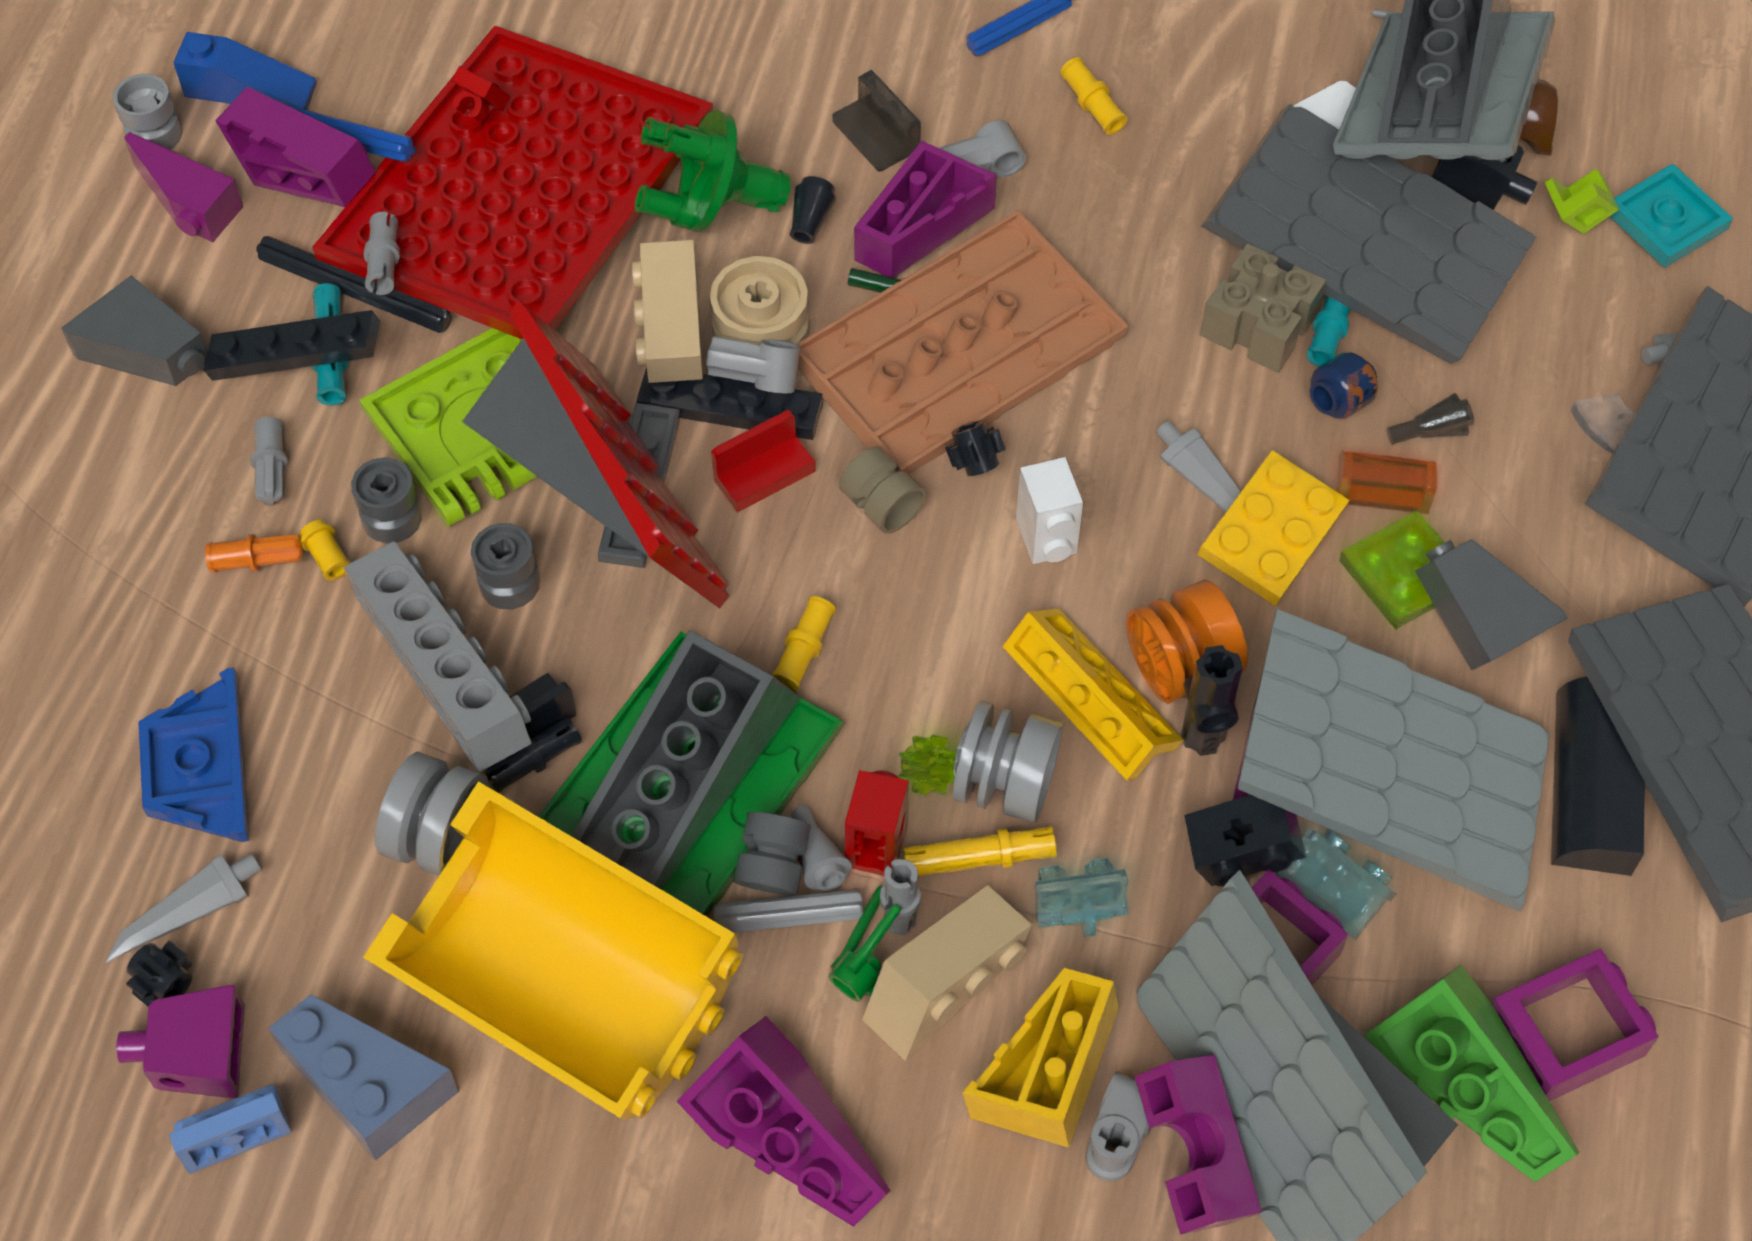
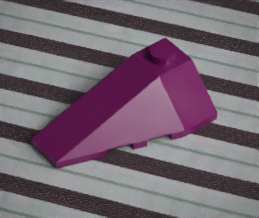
(779, 1114)

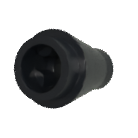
(811, 207)

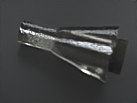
(1444, 419)

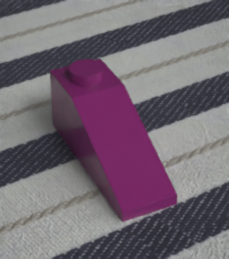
(192, 194)

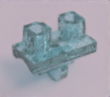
(1081, 898)

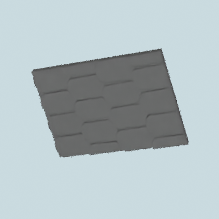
(1375, 231)
(1687, 452)
(1683, 707)

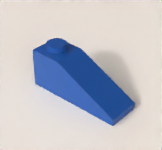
(222, 68)

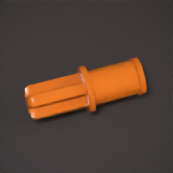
(253, 552)

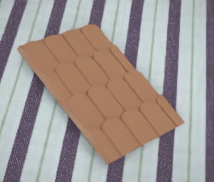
(958, 342)

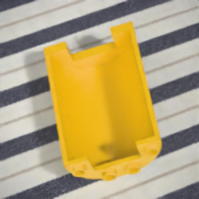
(563, 957)

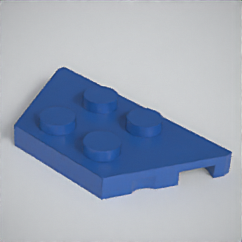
(197, 761)

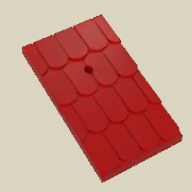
(573, 433)

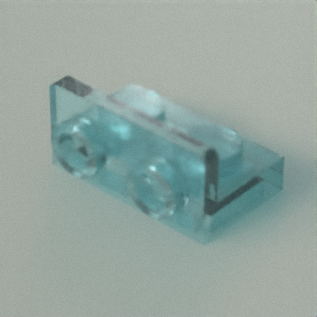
(1338, 883)

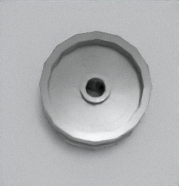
(420, 809)

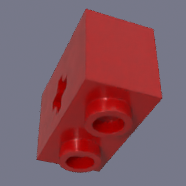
(876, 821)

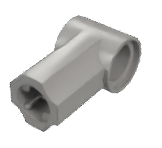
(992, 149)
(766, 363)

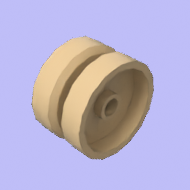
(760, 301)

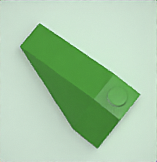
(1471, 1067)

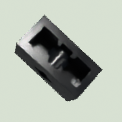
(1243, 837)

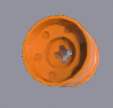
(1174, 635)

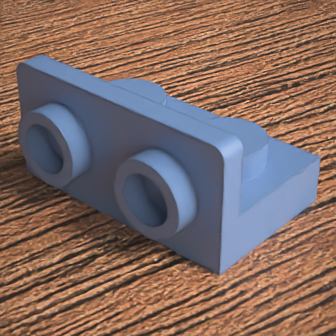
(230, 1129)

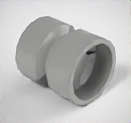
(148, 109)

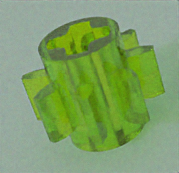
(928, 765)

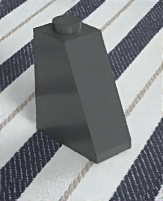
(136, 335)
(1484, 602)

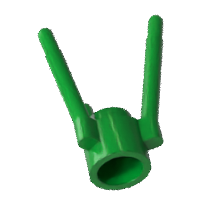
(857, 969)

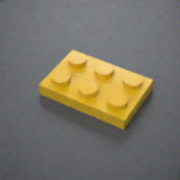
(1273, 527)

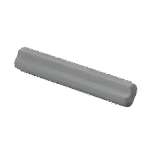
(789, 911)

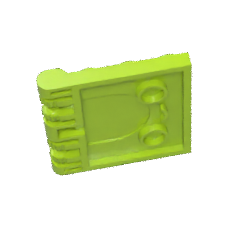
(425, 430)

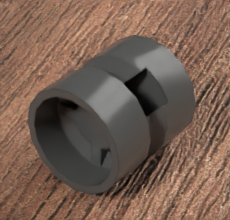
(386, 500)
(505, 566)
(772, 853)

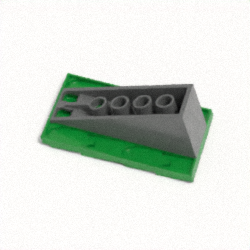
(686, 765)

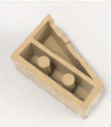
(668, 311)
(944, 970)

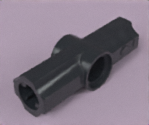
(1211, 700)

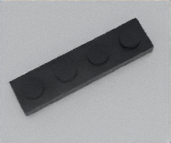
(292, 345)
(732, 402)

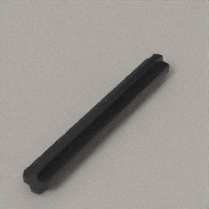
(306, 266)

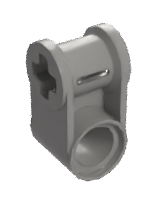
(1120, 1124)

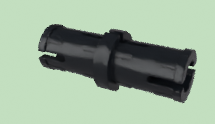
(542, 749)

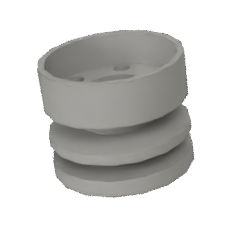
(1007, 761)

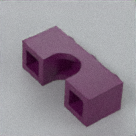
(1194, 1103)

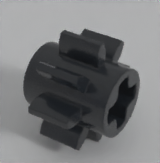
(975, 448)
(158, 972)

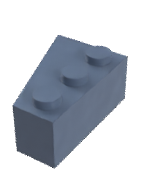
(362, 1074)

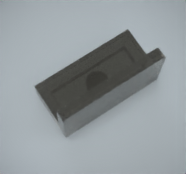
(879, 124)

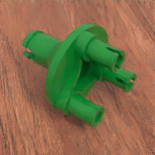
(711, 173)

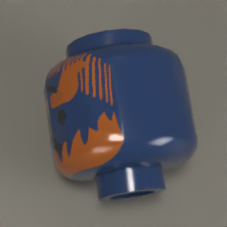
(1343, 385)

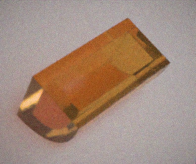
(1387, 481)

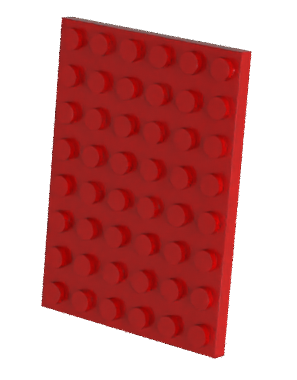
(525, 196)

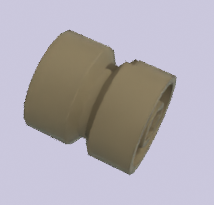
(885, 493)

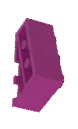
(294, 151)
(922, 209)

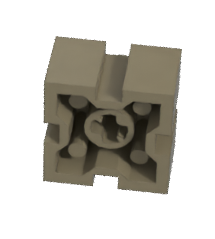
(1262, 307)

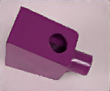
(190, 1043)

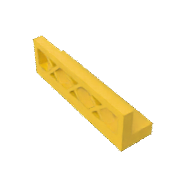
(1090, 691)

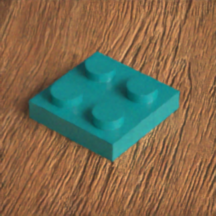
(1670, 215)

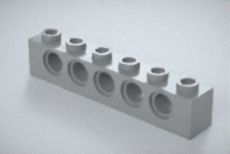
(439, 656)

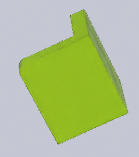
(1584, 202)

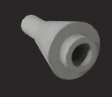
(823, 862)

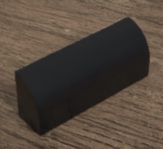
(1594, 788)

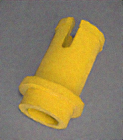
(320, 541)

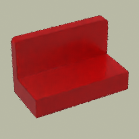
(761, 461)

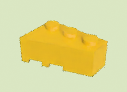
(1050, 1062)

